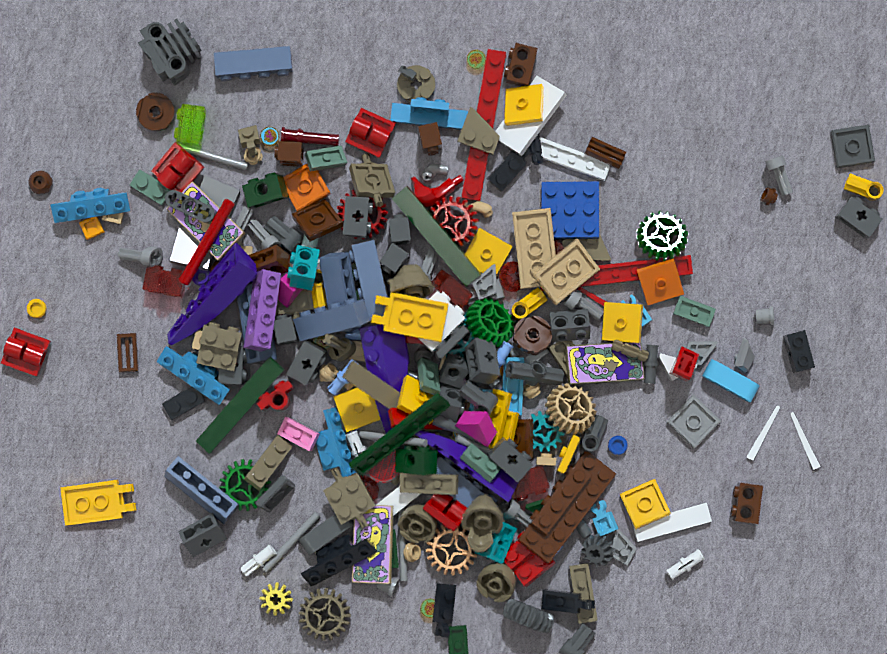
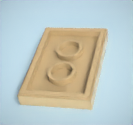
(566, 271)

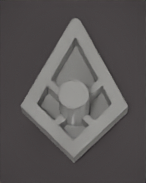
(486, 283)
(703, 348)
(744, 357)
(623, 547)

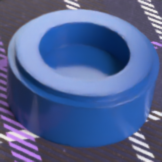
(617, 445)

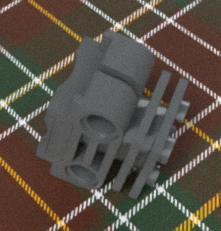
(169, 50)

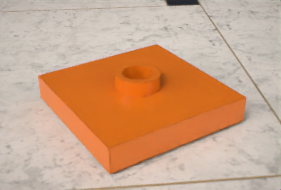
(305, 187)
(660, 281)

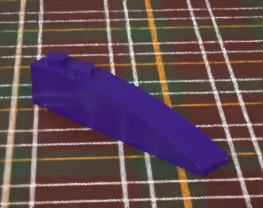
(226, 283)
(386, 358)
(501, 484)

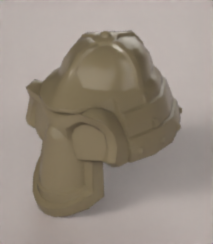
(411, 281)
(482, 520)

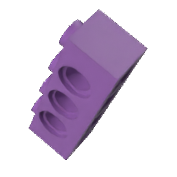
(262, 310)

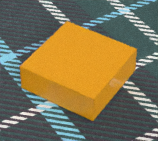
(91, 227)

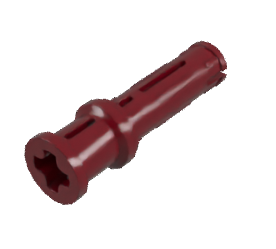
(309, 137)

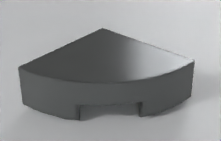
(408, 73)

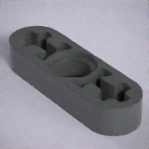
(174, 193)

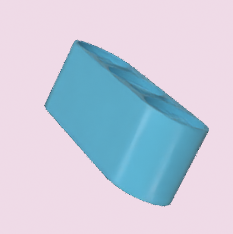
(731, 380)

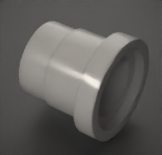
(765, 316)
(389, 588)

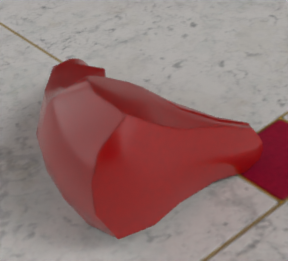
(429, 196)

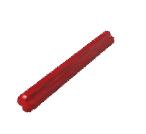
(206, 242)

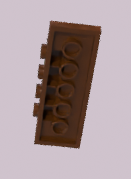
(566, 506)

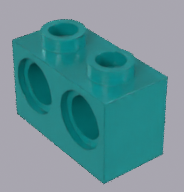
(304, 267)
(500, 544)

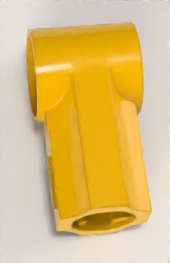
(861, 187)
(318, 293)
(529, 303)

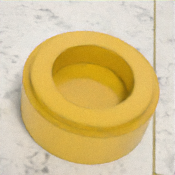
(36, 308)

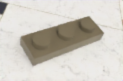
(268, 462)
(429, 484)
(582, 584)

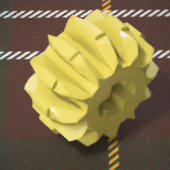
(271, 603)

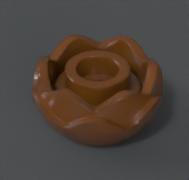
(41, 188)

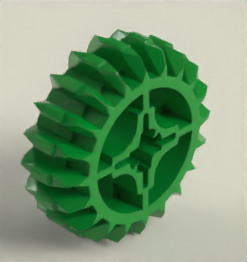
(675, 228)
(494, 318)
(249, 493)

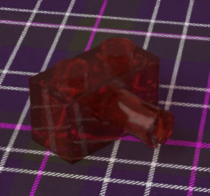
(163, 281)

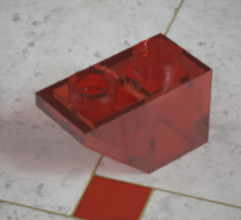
(457, 292)
(533, 481)

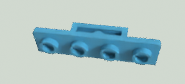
(426, 112)
(89, 205)
(197, 375)
(333, 445)

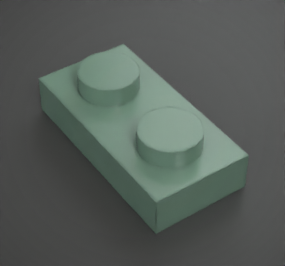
(325, 158)
(149, 187)
(694, 311)
(428, 376)
(480, 462)

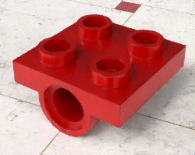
(370, 132)
(177, 168)
(25, 351)
(268, 399)
(446, 510)

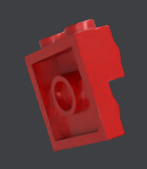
(525, 563)

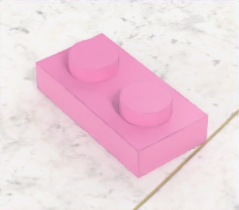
(298, 433)

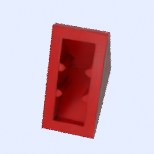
(684, 364)

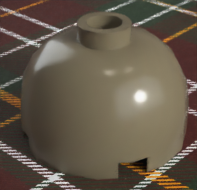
(417, 524)
(496, 582)

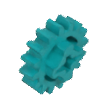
(546, 440)

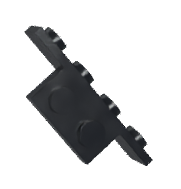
(337, 557)

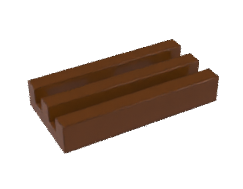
(605, 150)
(127, 347)

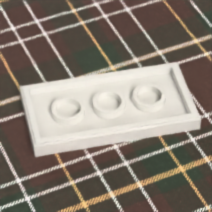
(520, 136)

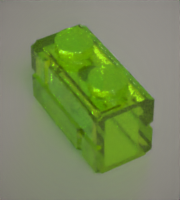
(191, 125)

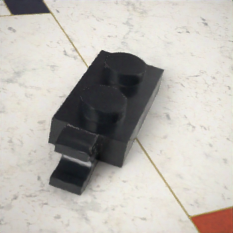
(508, 169)
(183, 402)
(565, 601)
(444, 608)

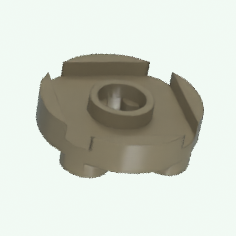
(423, 76)

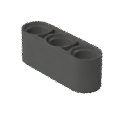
(323, 534)

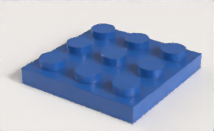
(573, 208)

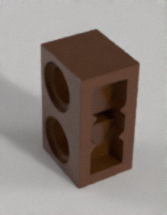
(524, 66)
(430, 138)
(289, 153)
(271, 259)
(752, 503)

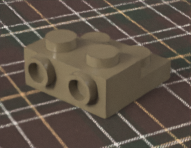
(219, 347)

